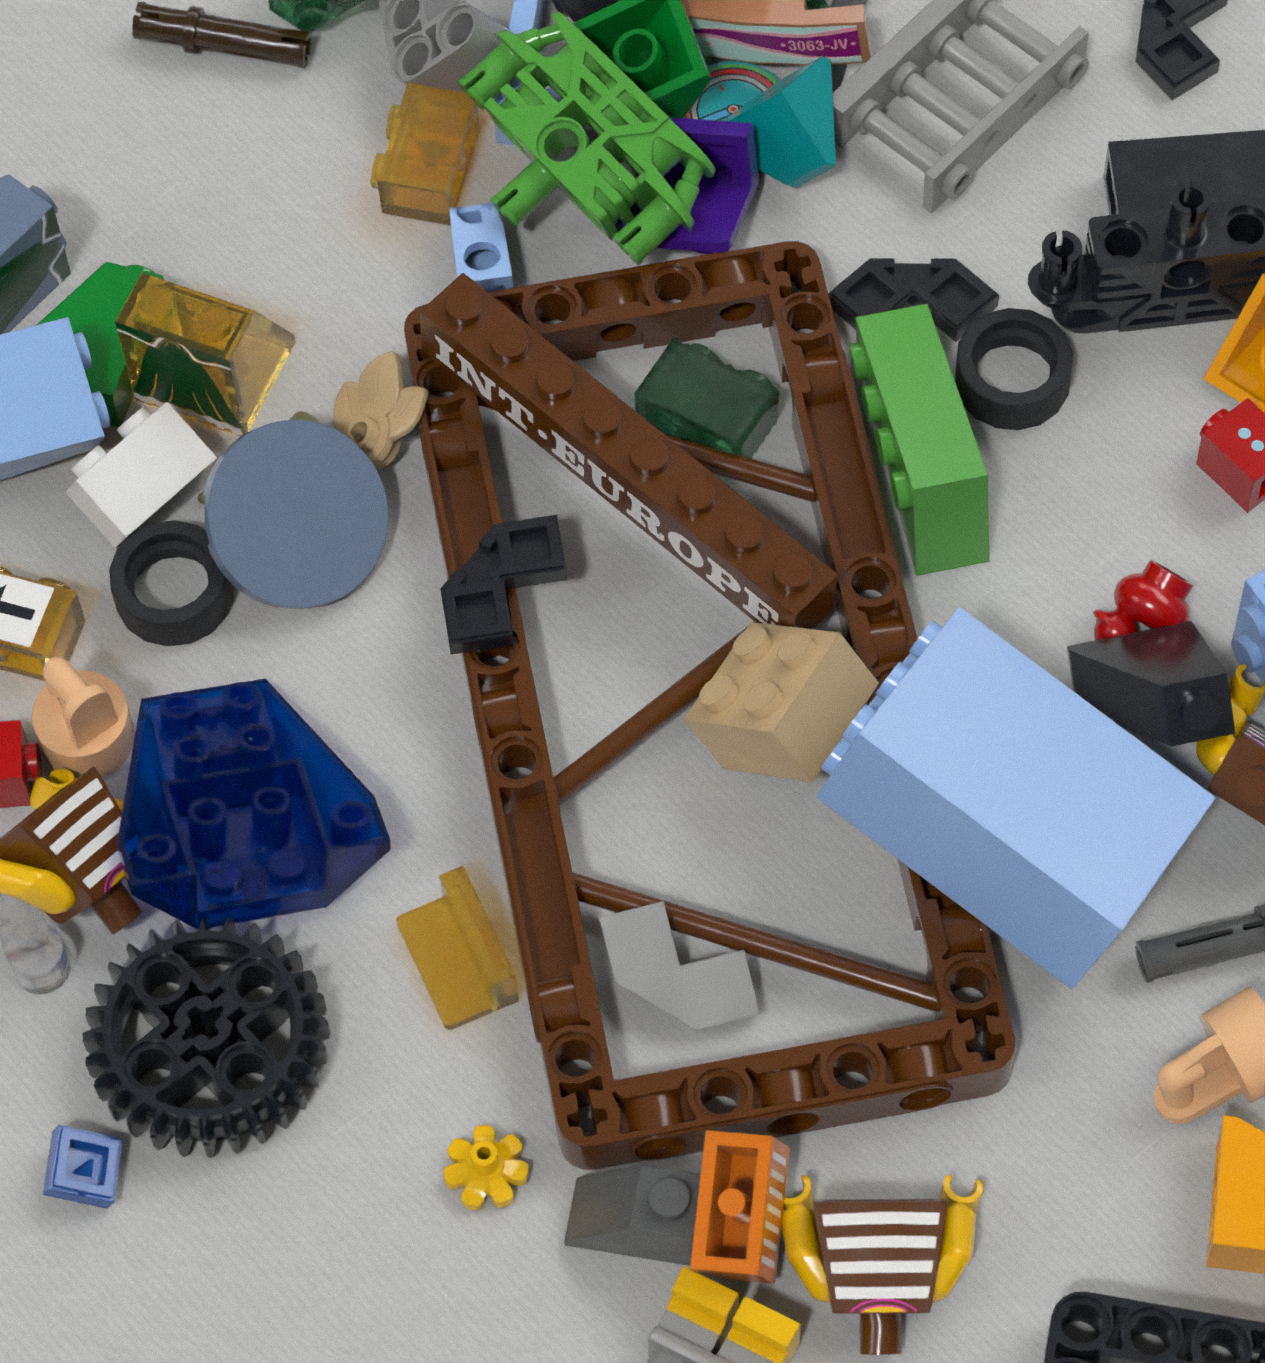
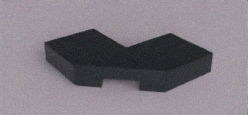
(1170, 49)
(946, 285)
(507, 558)

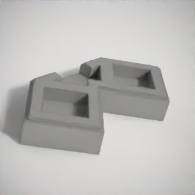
(693, 993)

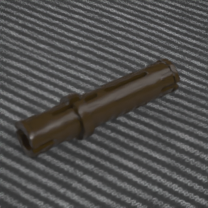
(199, 31)

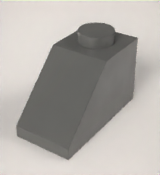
(636, 1213)

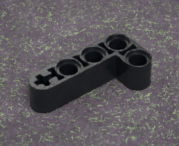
(1121, 1319)

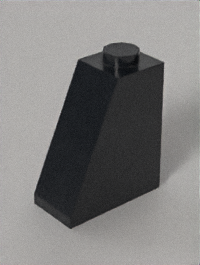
(1156, 683)

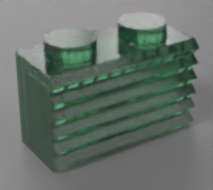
(706, 401)

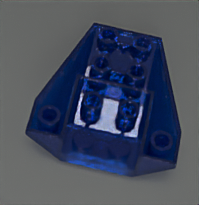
(241, 809)

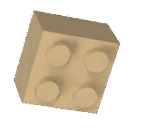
(781, 701)

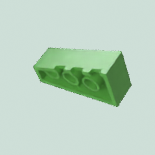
(923, 438)

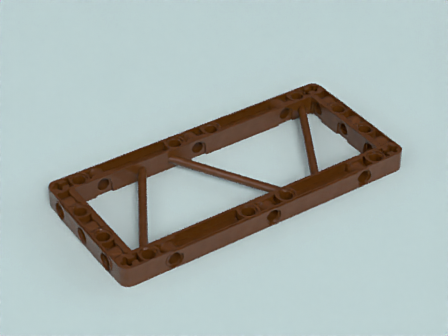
(777, 1089)

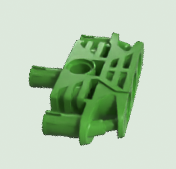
(615, 108)

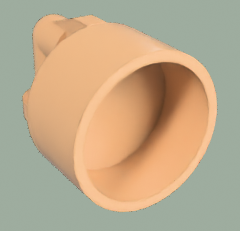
(82, 720)
(1221, 1065)

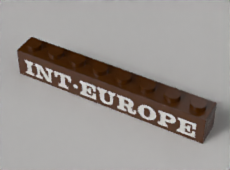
(626, 459)

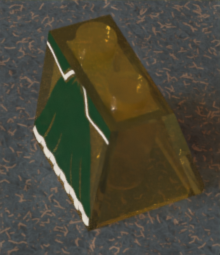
(200, 353)

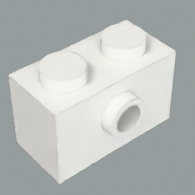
(139, 473)

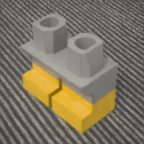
(710, 1327)

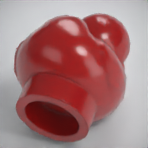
(1150, 598)

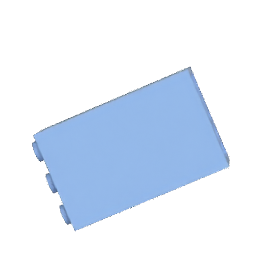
(1012, 795)

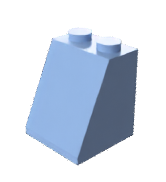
(46, 398)

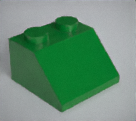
(653, 48)

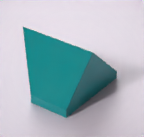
(794, 125)

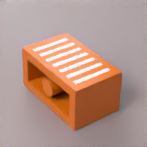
(740, 1207)

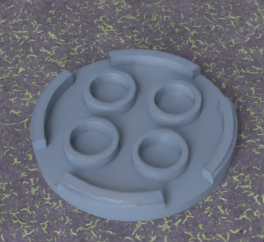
(295, 514)

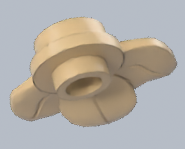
(379, 409)

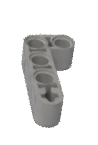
(436, 40)

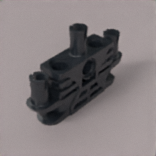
(1155, 265)

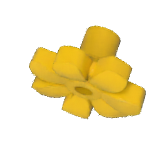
(486, 1168)

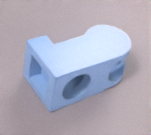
(481, 246)

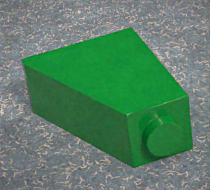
(93, 311)

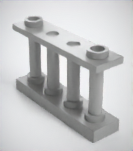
(935, 36)

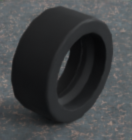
(1018, 329)
(175, 625)

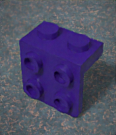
(720, 199)

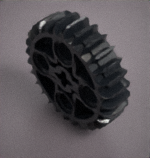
(192, 1057)

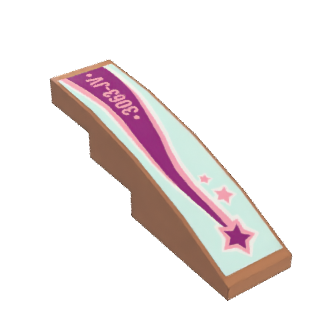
(779, 31)

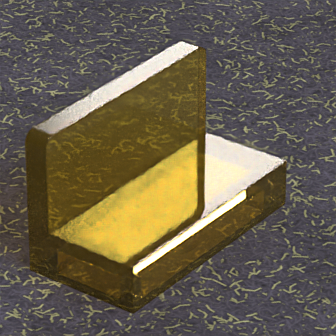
(458, 953)

